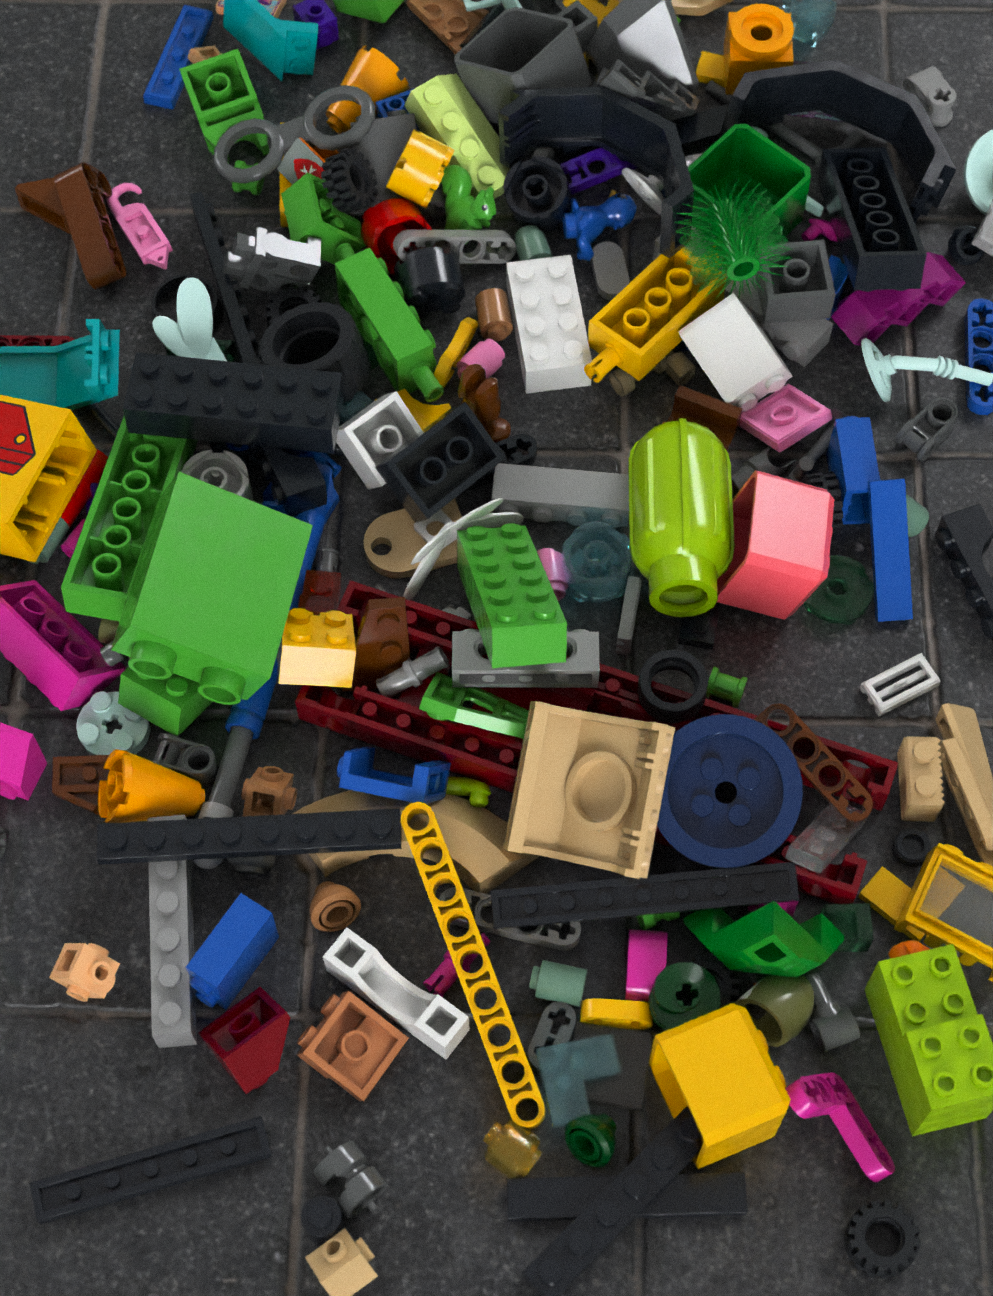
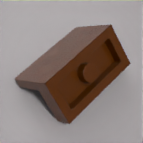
(707, 411)

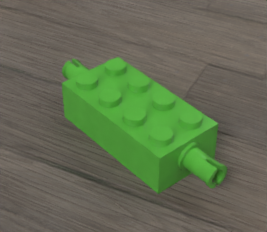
(386, 321)

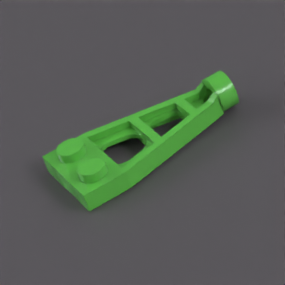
(445, 703)

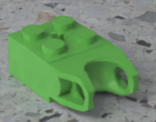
(223, 97)

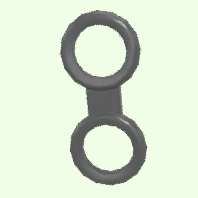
(284, 134)

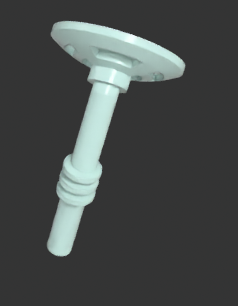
(882, 367)

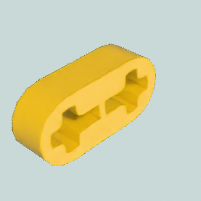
(616, 1013)

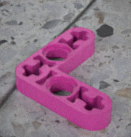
(830, 1095)

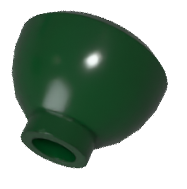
(591, 1138)

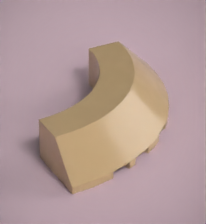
(470, 832)

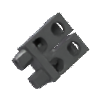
(272, 261)

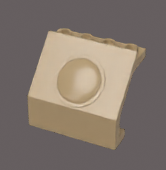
(589, 788)

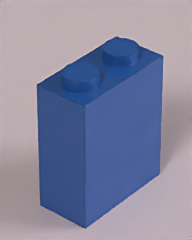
(854, 462)
(232, 952)

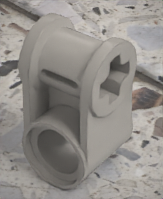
(933, 94)

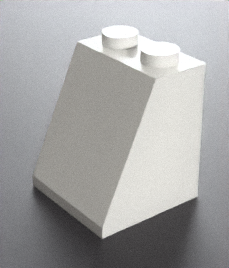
(735, 353)

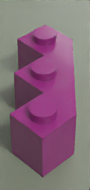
(872, 312)

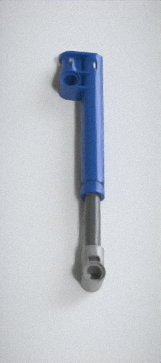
(248, 716)

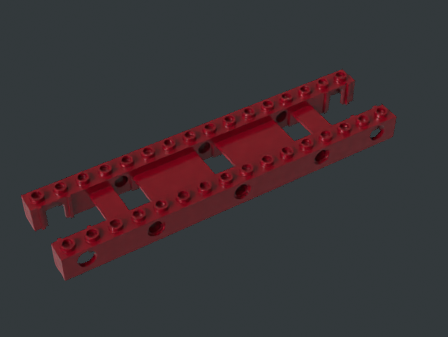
(496, 756)

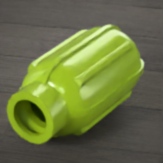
(681, 515)

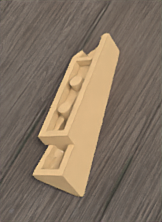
(968, 773)

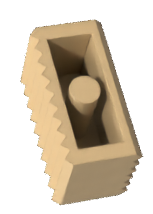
(920, 779)

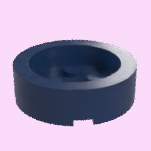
(766, 784)

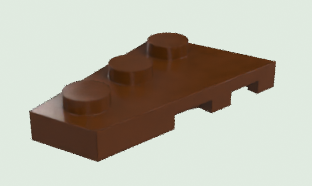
(380, 642)

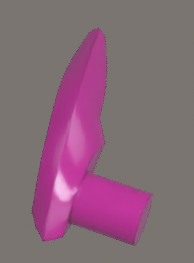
(818, 227)

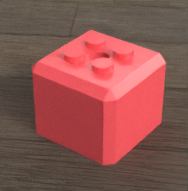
(779, 545)

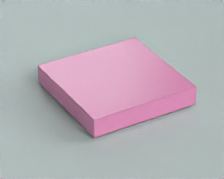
(785, 418)

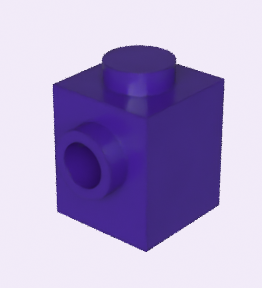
(318, 12)

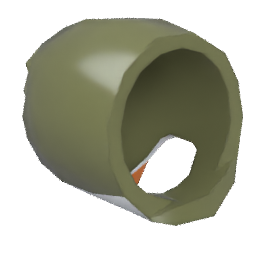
(787, 1003)

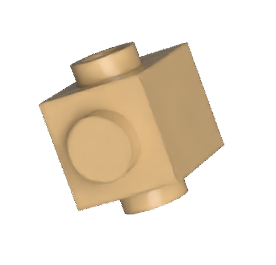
(342, 1264)

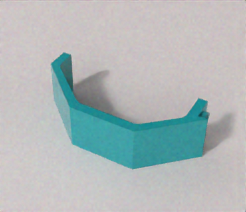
(275, 42)
(64, 374)

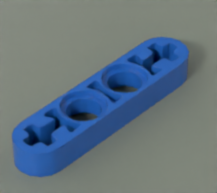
(979, 356)

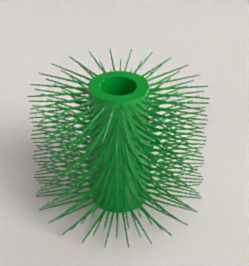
(732, 239)

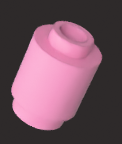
(487, 354)
(552, 565)

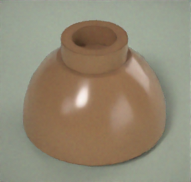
(333, 907)

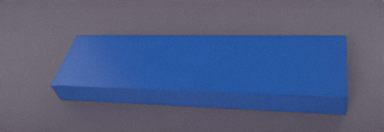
(187, 33)
(890, 550)

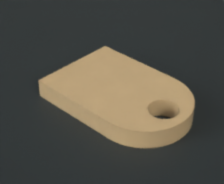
(398, 532)

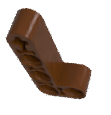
(82, 197)
(821, 758)

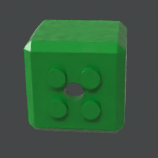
(750, 155)

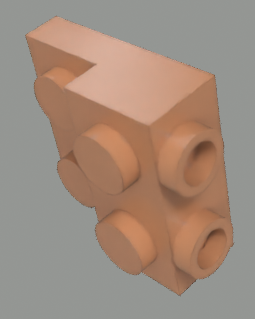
(351, 1044)

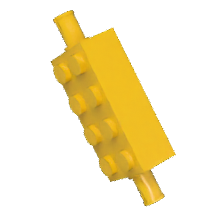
(647, 314)

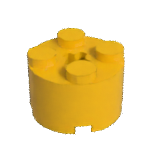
(420, 168)

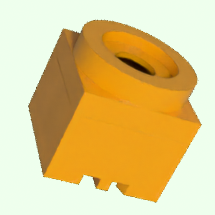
(755, 41)

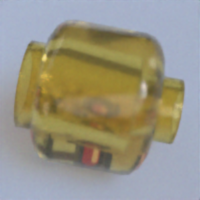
(512, 1148)

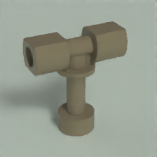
(674, 364)

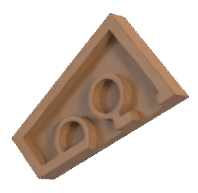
(447, 19)

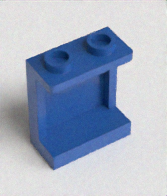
(425, 786)

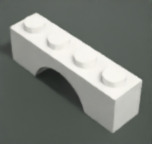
(417, 1011)

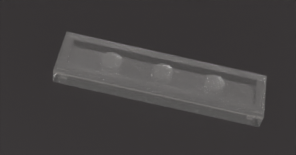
(823, 839)

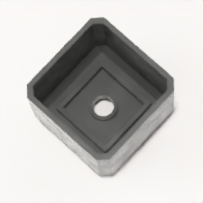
(521, 53)

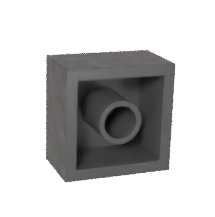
(805, 287)

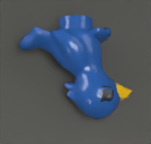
(588, 222)

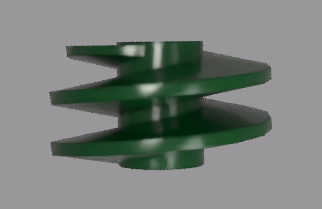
(677, 979)

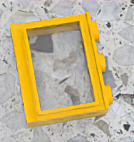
(953, 905)

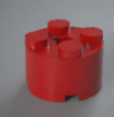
(384, 223)

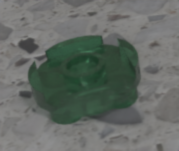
(842, 607)

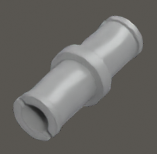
(413, 672)

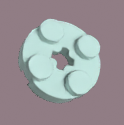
(93, 731)

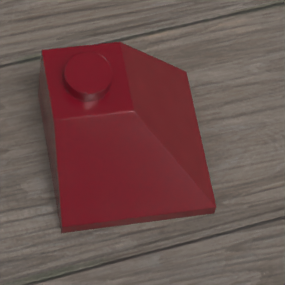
(249, 1039)

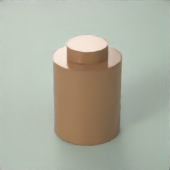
(493, 314)

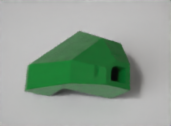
(766, 940)

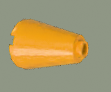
(374, 75)
(145, 790)

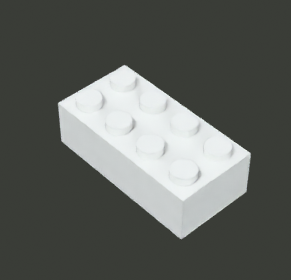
(548, 323)

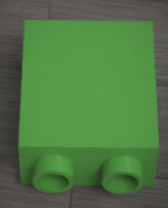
(212, 590)

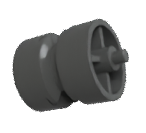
(350, 1179)

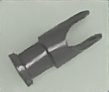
(757, 462)

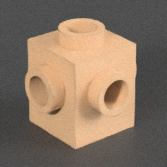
(85, 971)

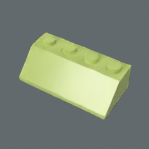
(452, 117)

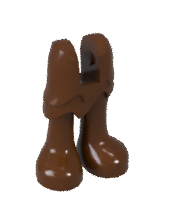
(484, 401)

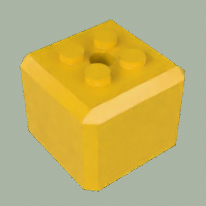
(724, 1077)

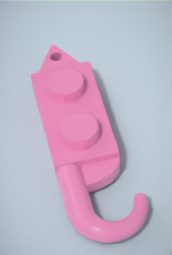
(140, 227)

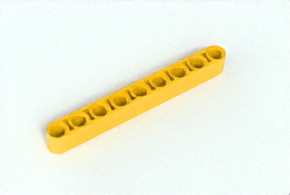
(461, 947)

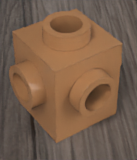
(268, 792)

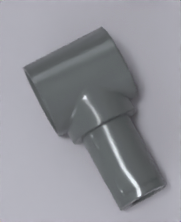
(830, 1023)

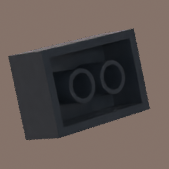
(440, 462)

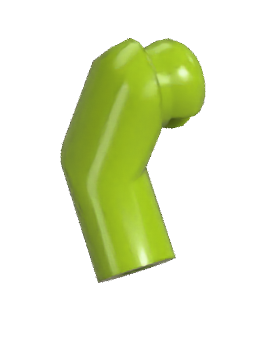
(466, 786)

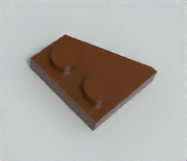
(78, 779)

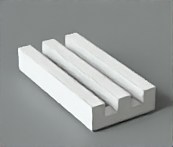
(906, 696)

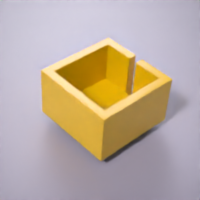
(317, 649)

